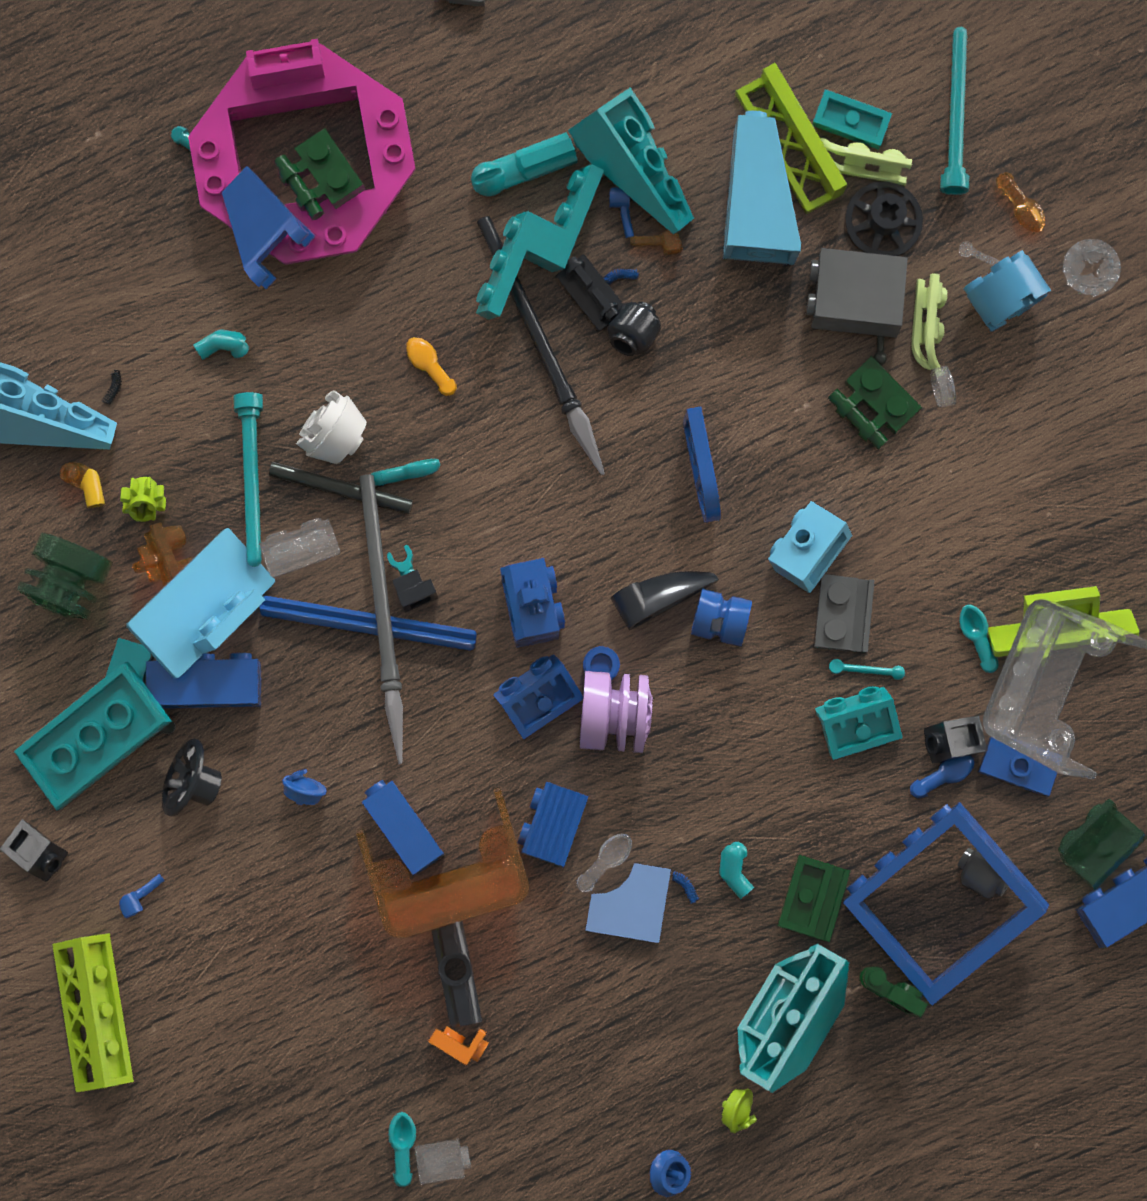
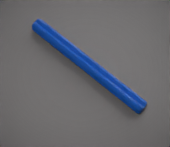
(366, 623)

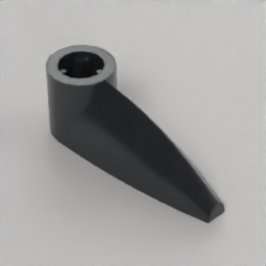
(656, 595)

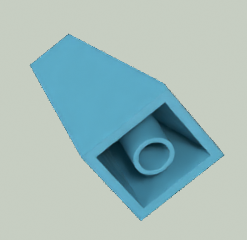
(759, 204)

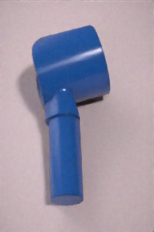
(620, 199)
(130, 902)

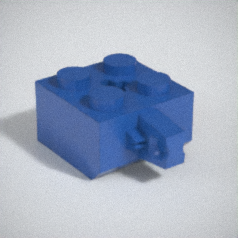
(530, 602)

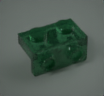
(1100, 844)

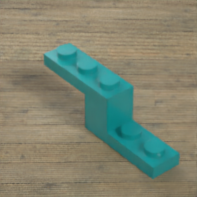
(538, 241)

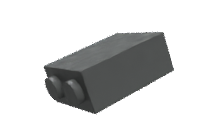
(857, 292)

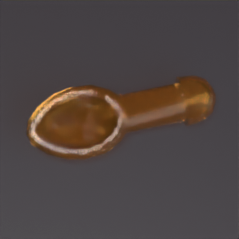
(1026, 210)

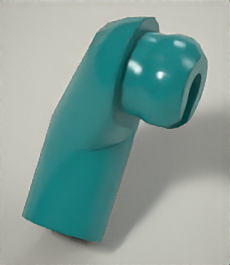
(223, 340)
(731, 868)

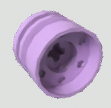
(615, 712)

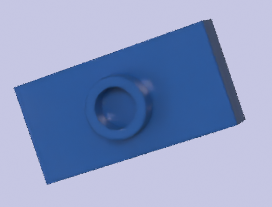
(1016, 768)

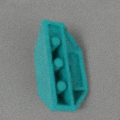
(792, 1016)

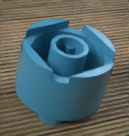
(1007, 290)

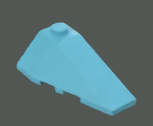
(43, 419)

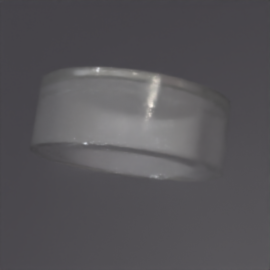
(943, 386)

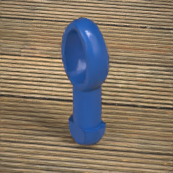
(949, 771)

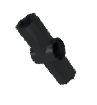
(460, 994)

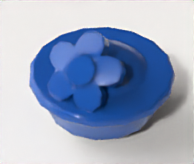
(303, 789)
(669, 1173)

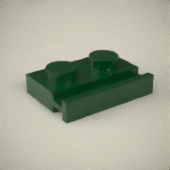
(813, 898)

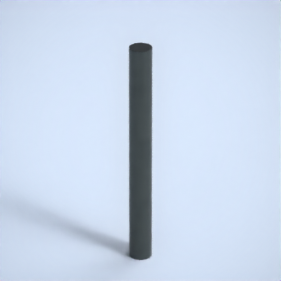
(337, 487)

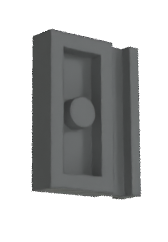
(844, 613)

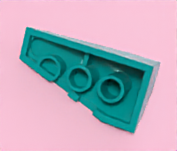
(621, 145)

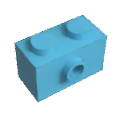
(809, 546)

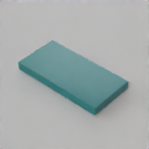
(92, 736)

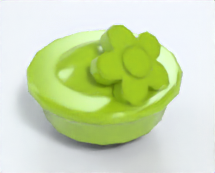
(737, 1110)

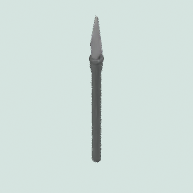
(389, 668)

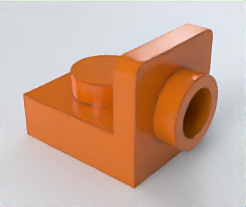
(451, 1043)

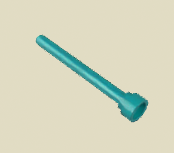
(955, 179)
(248, 407)

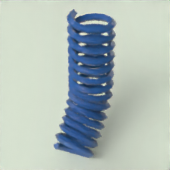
(610, 277)
(686, 885)

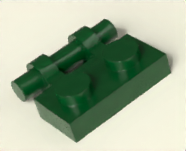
(327, 166)
(881, 395)
(900, 996)

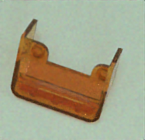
(452, 895)

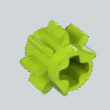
(143, 499)

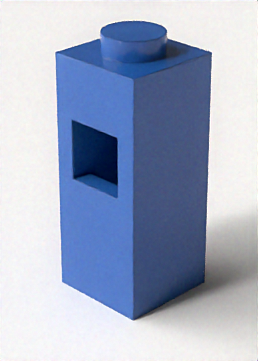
(401, 826)

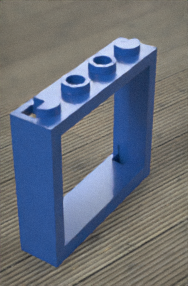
(917, 841)

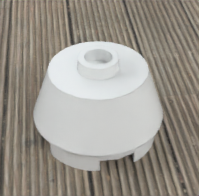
(333, 430)

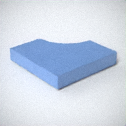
(633, 908)

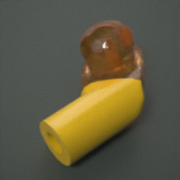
(85, 479)

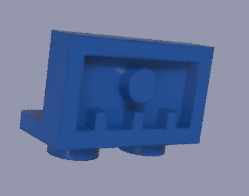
(538, 695)

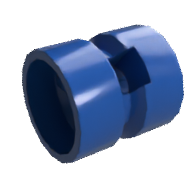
(733, 619)

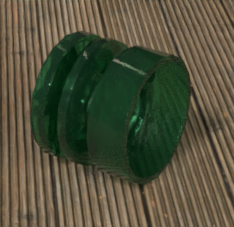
(64, 576)

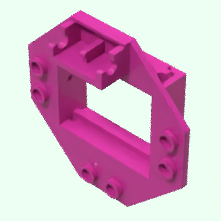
(294, 80)

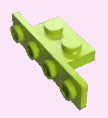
(1082, 599)

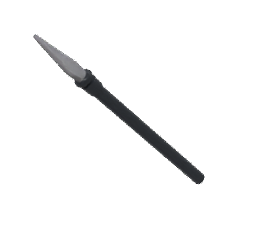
(577, 419)

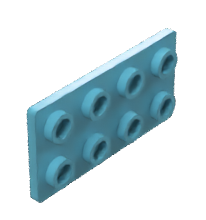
(201, 604)

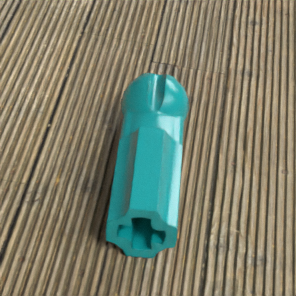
(524, 165)

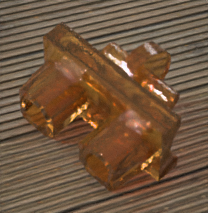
(161, 543)

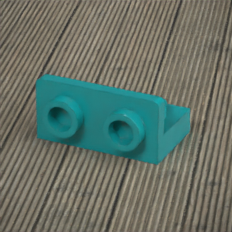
(859, 721)

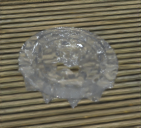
(1092, 251)

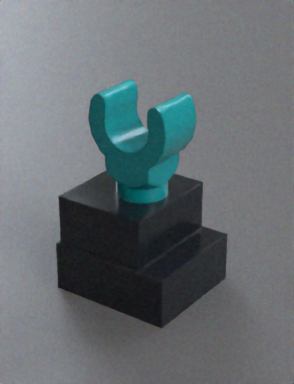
(410, 587)

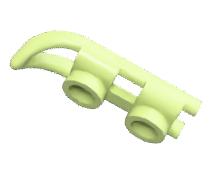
(859, 155)
(932, 330)

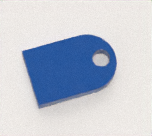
(702, 464)

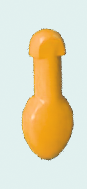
(425, 358)

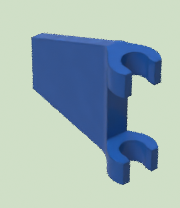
(260, 223)

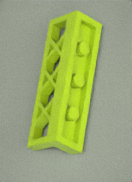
(804, 134)
(98, 1012)

